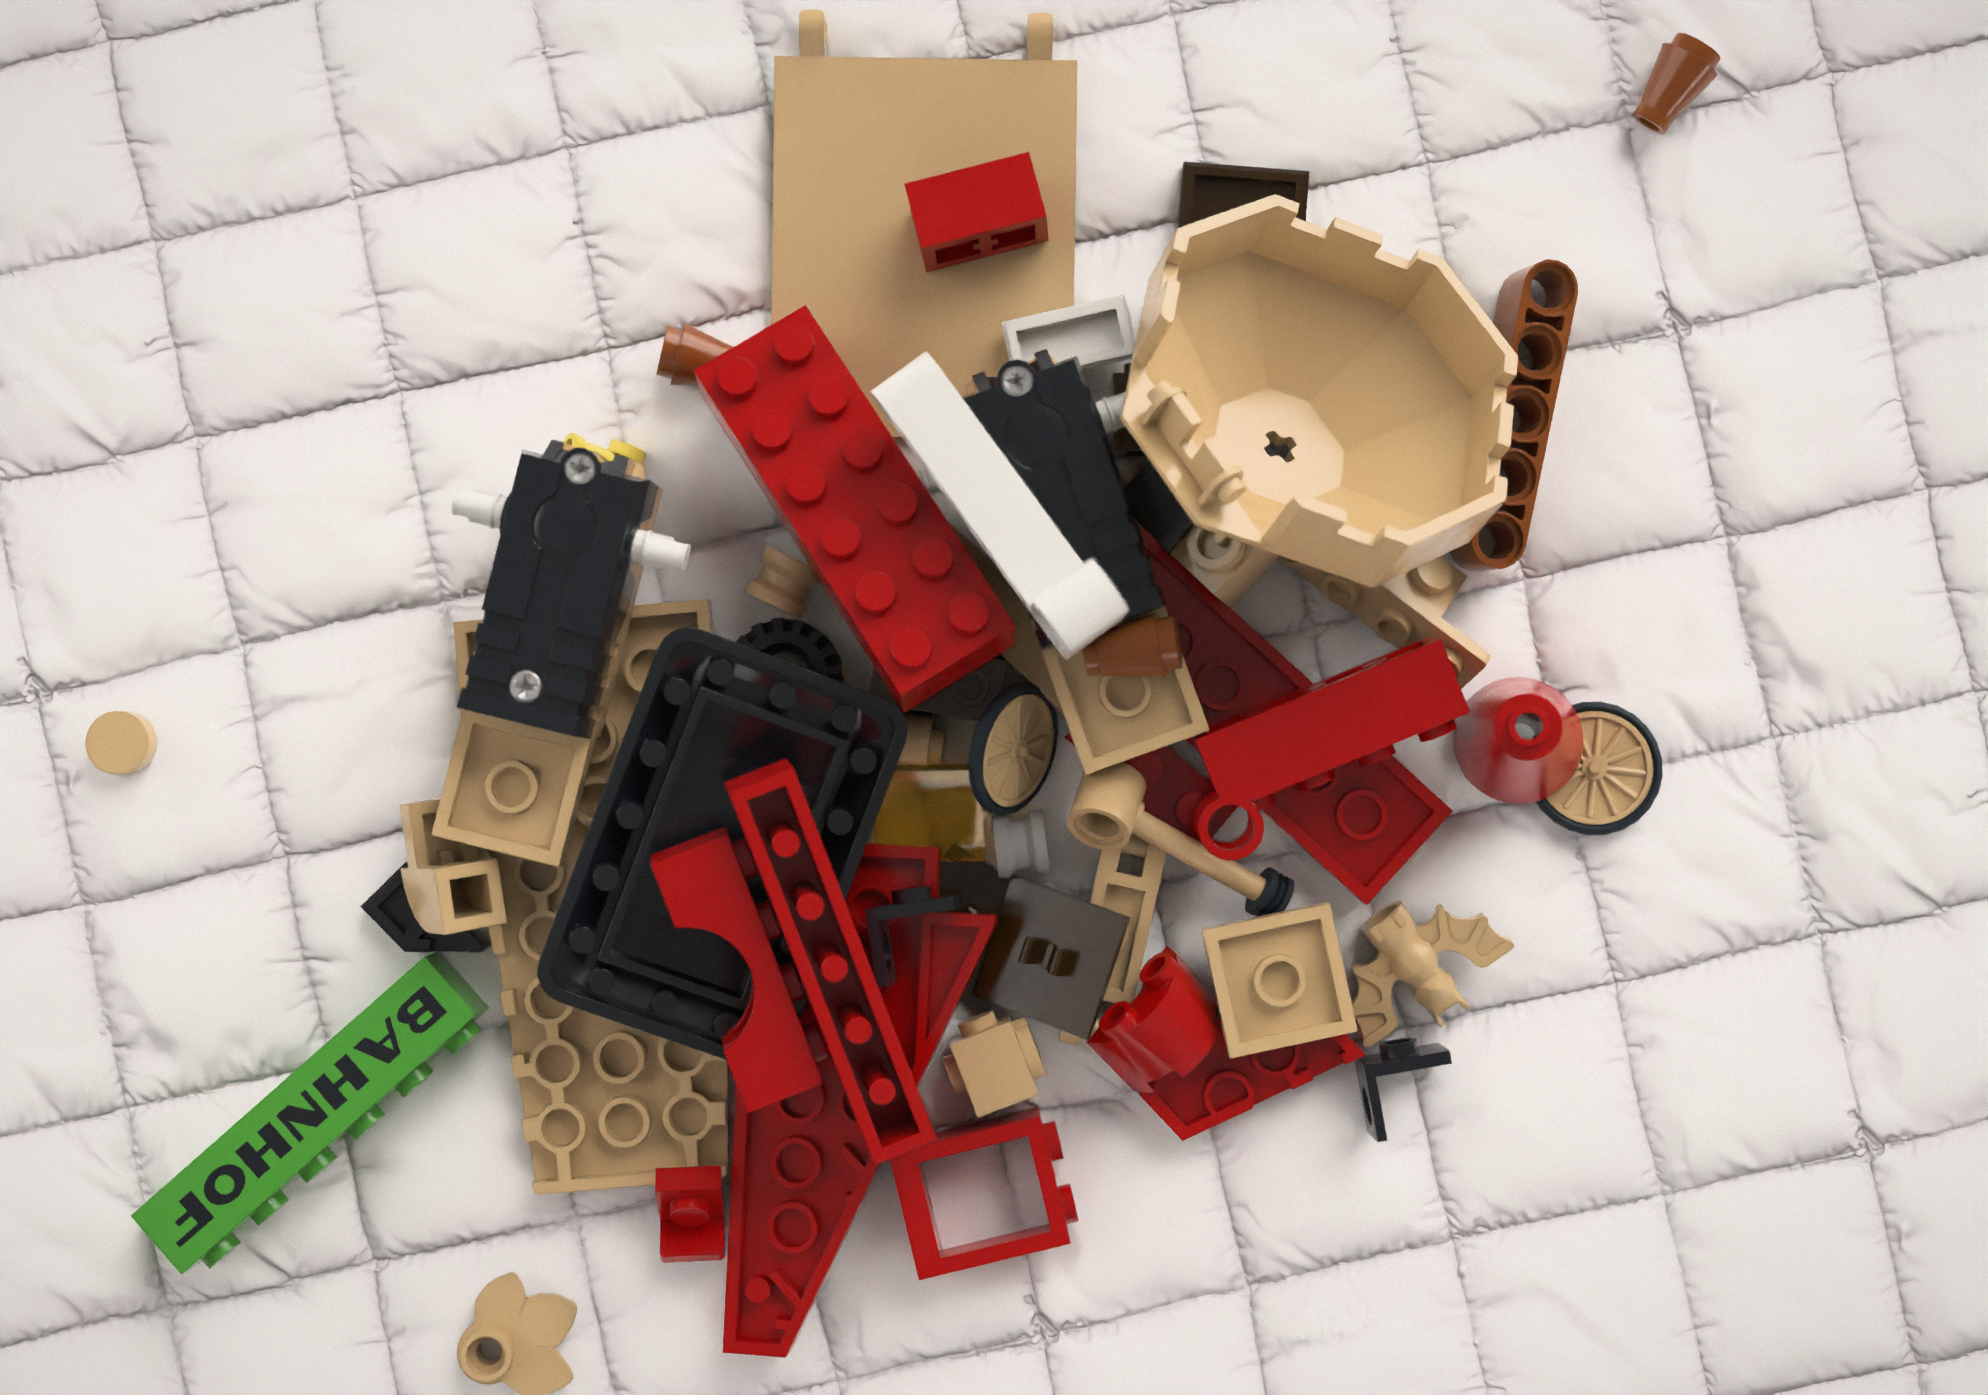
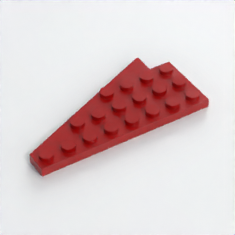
(803, 1159)

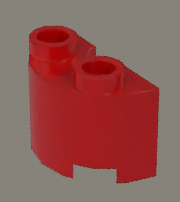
(1161, 1028)

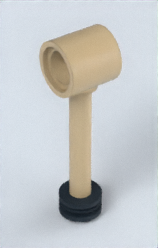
(1112, 809)

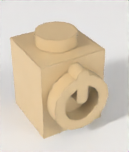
(1222, 563)
(994, 1062)

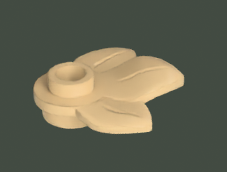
(527, 1334)

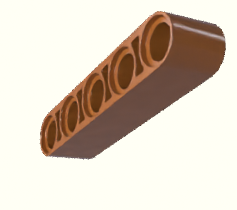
(1533, 395)

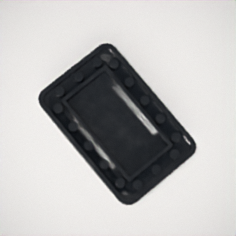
(699, 722)

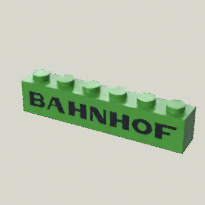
(311, 1112)

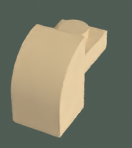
(445, 878)

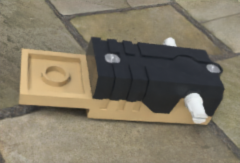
(1060, 449)
(547, 644)

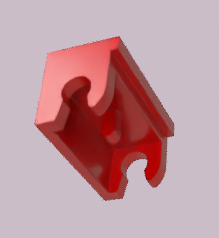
(977, 211)

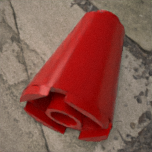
(1501, 760)

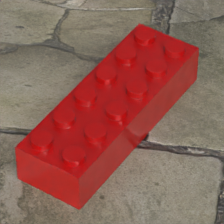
(855, 508)

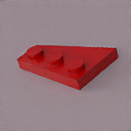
(1228, 1087)

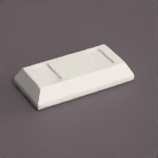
(1092, 331)

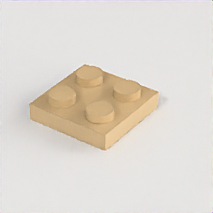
(1279, 980)

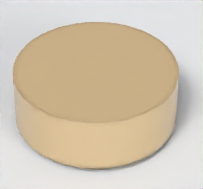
(121, 742)

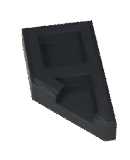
(393, 914)

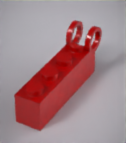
(1322, 728)

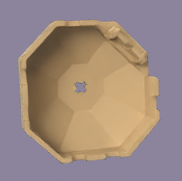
(1345, 355)

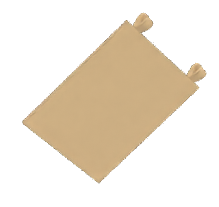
(842, 216)

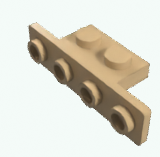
(1406, 609)

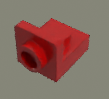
(691, 1213)

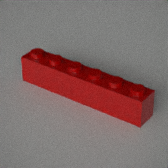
(830, 960)

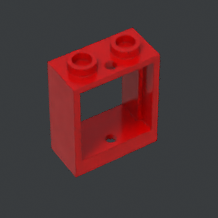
(918, 1211)

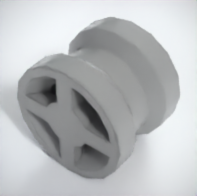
(1020, 844)

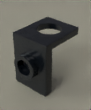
(1157, 508)
(905, 903)
(1394, 1057)

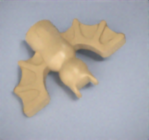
(1410, 955)

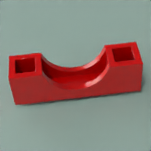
(709, 891)

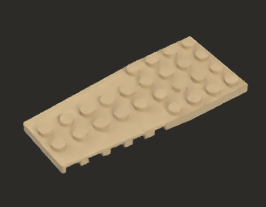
(596, 1093)

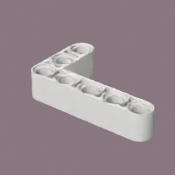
(1064, 595)

